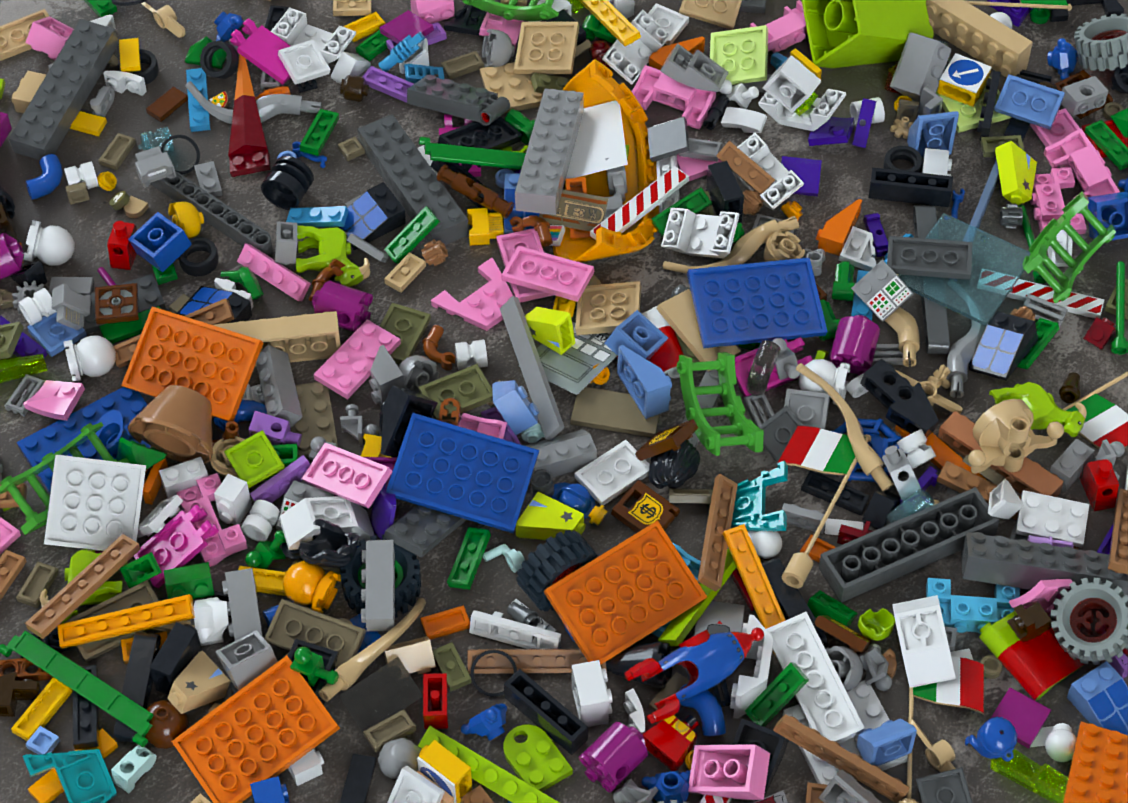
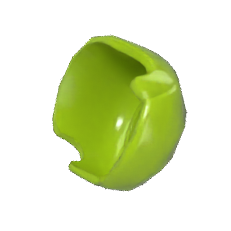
(876, 624)

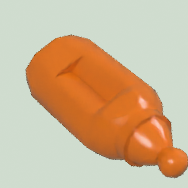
(278, 90)

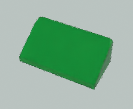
(823, 604)

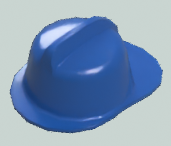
(112, 430)
(574, 496)

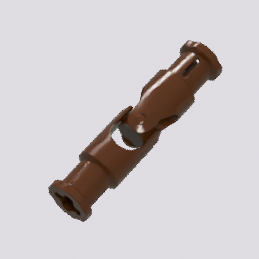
(468, 187)

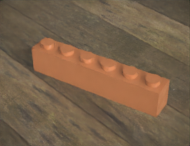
(958, 435)

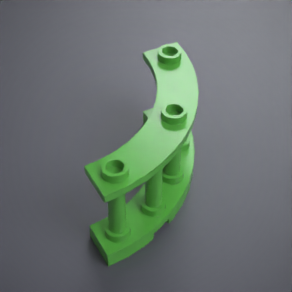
(511, 11)
(1048, 238)
(744, 429)
(36, 520)

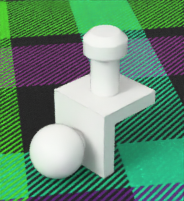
(739, 93)

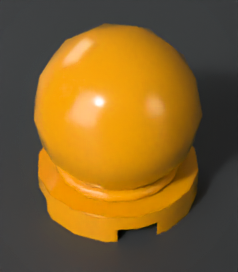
(310, 585)

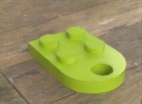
(536, 759)

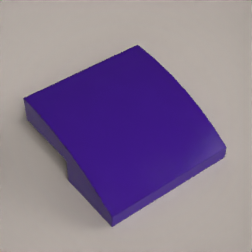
(807, 170)
(383, 512)

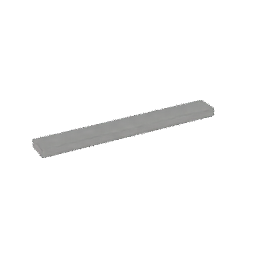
(532, 368)

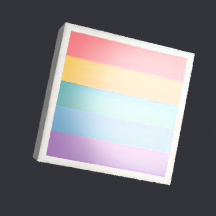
(557, 233)

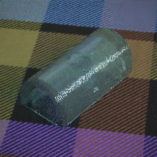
(916, 502)

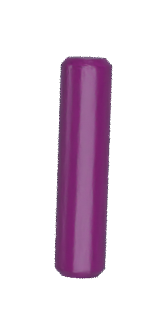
(105, 276)

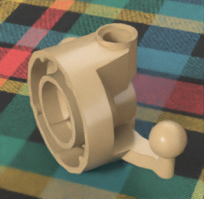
(1007, 437)

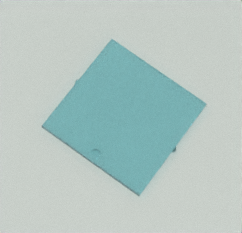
(993, 272)

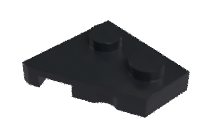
(466, 21)

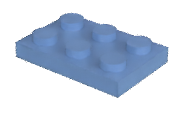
(1029, 101)

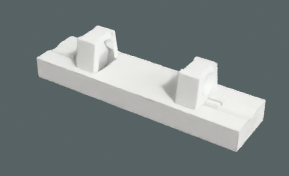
(513, 632)

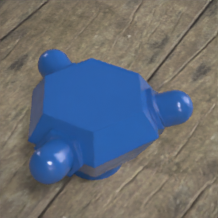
(227, 25)
(1063, 58)
(487, 722)
(670, 786)

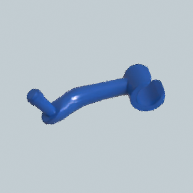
(321, 158)
(956, 200)

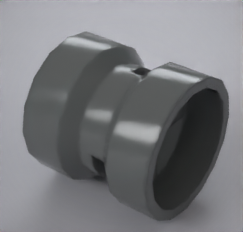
(542, 482)

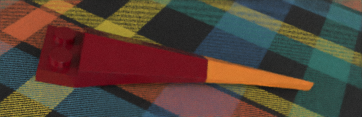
(247, 144)

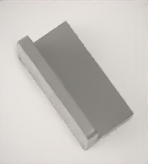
(929, 103)

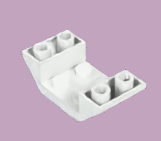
(295, 30)
(631, 59)
(812, 118)
(785, 181)
(700, 234)
(299, 526)
(923, 641)
(751, 687)

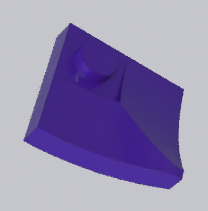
(833, 131)

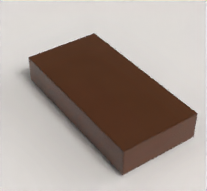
(167, 104)

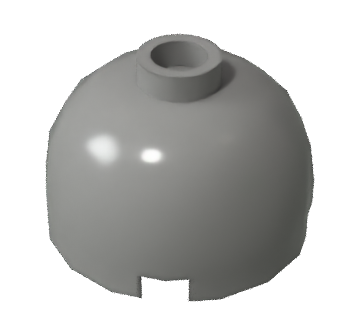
(497, 48)
(418, 371)
(847, 665)

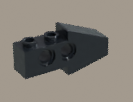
(908, 414)

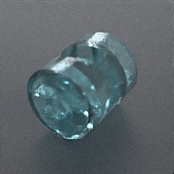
(152, 140)

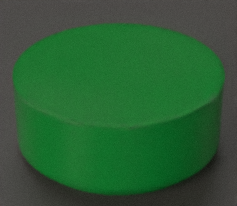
(1039, 15)

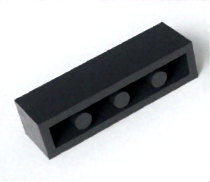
(910, 187)
(545, 712)

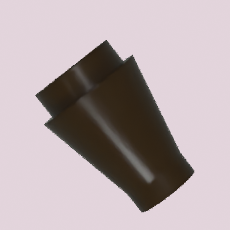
(1070, 389)

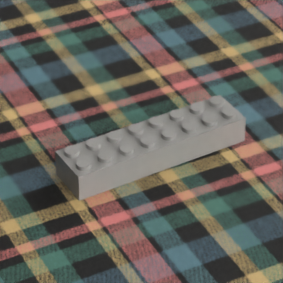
(549, 152)

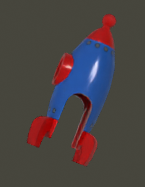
(707, 661)

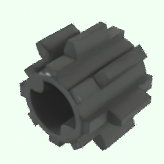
(1011, 216)

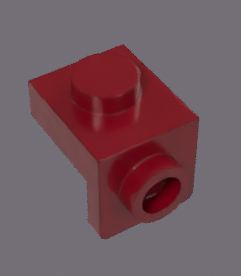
(598, 50)
(1100, 332)
(849, 533)

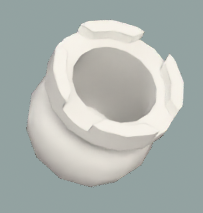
(50, 244)
(91, 357)
(827, 371)

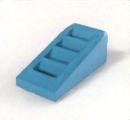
(414, 72)

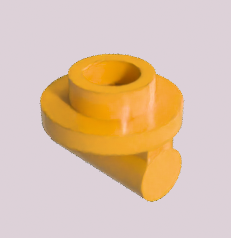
(792, 209)
(602, 377)

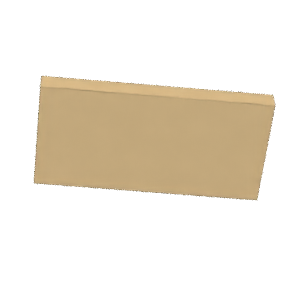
(14, 35)
(681, 316)

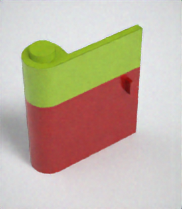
(1033, 663)

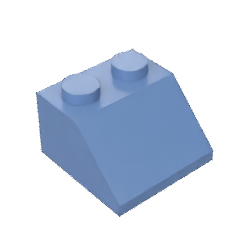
(637, 335)
(514, 405)
(886, 742)

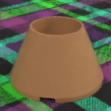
(176, 424)

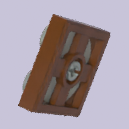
(116, 303)

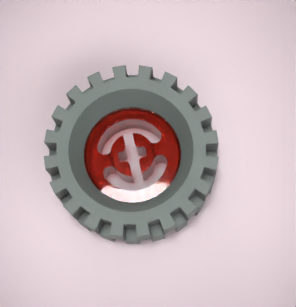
(1103, 43)
(1068, 621)

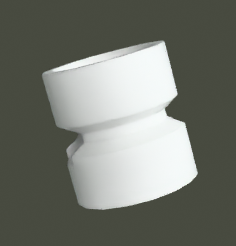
(879, 113)
(83, 174)
(36, 307)
(471, 354)
(916, 448)
(260, 521)

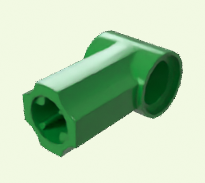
(521, 124)
(843, 282)
(830, 320)

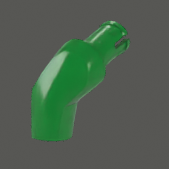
(245, 278)

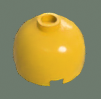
(186, 217)

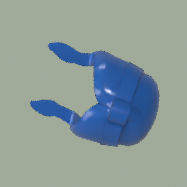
(992, 743)

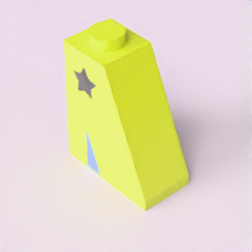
(1015, 173)
(551, 328)
(547, 517)

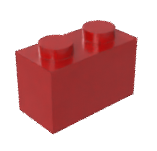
(435, 700)

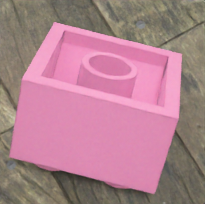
(48, 36)

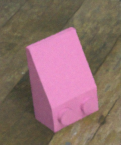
(433, 10)
(729, 771)

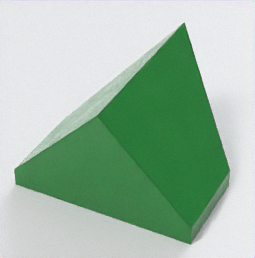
(138, 453)

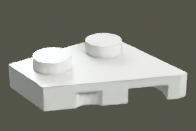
(859, 249)

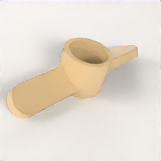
(167, 19)
(931, 389)
(938, 754)

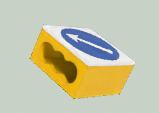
(964, 80)
(445, 770)

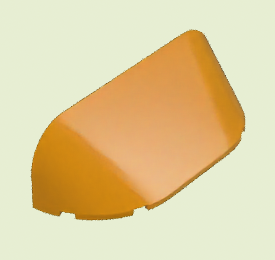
(600, 88)

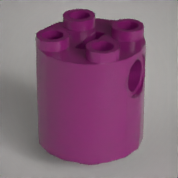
(10, 256)
(349, 303)
(855, 343)
(614, 755)

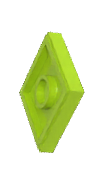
(254, 459)

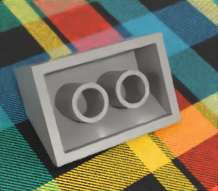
(920, 66)
(565, 453)
(846, 789)

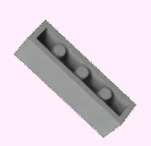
(278, 385)
(380, 585)
(242, 603)

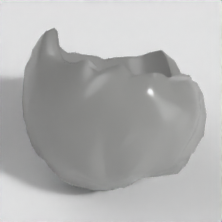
(397, 755)

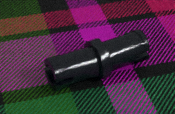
(716, 111)

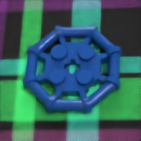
(876, 443)

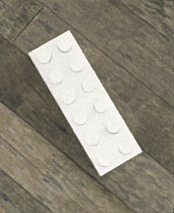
(823, 696)

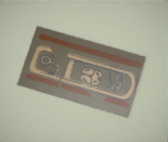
(578, 211)

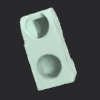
(132, 767)

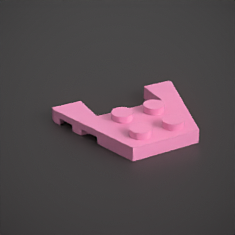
(483, 305)

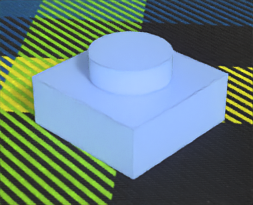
(42, 741)

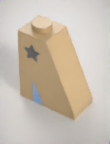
(198, 684)

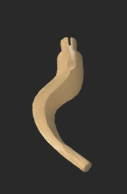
(745, 246)
(908, 334)
(865, 455)
(354, 667)

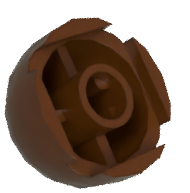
(166, 723)

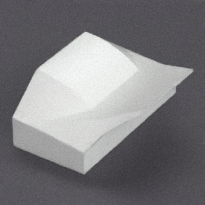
(210, 620)

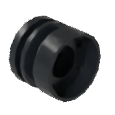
(287, 182)

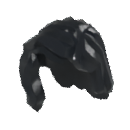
(674, 467)
(331, 547)

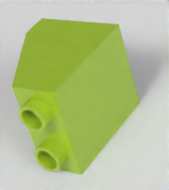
(862, 30)

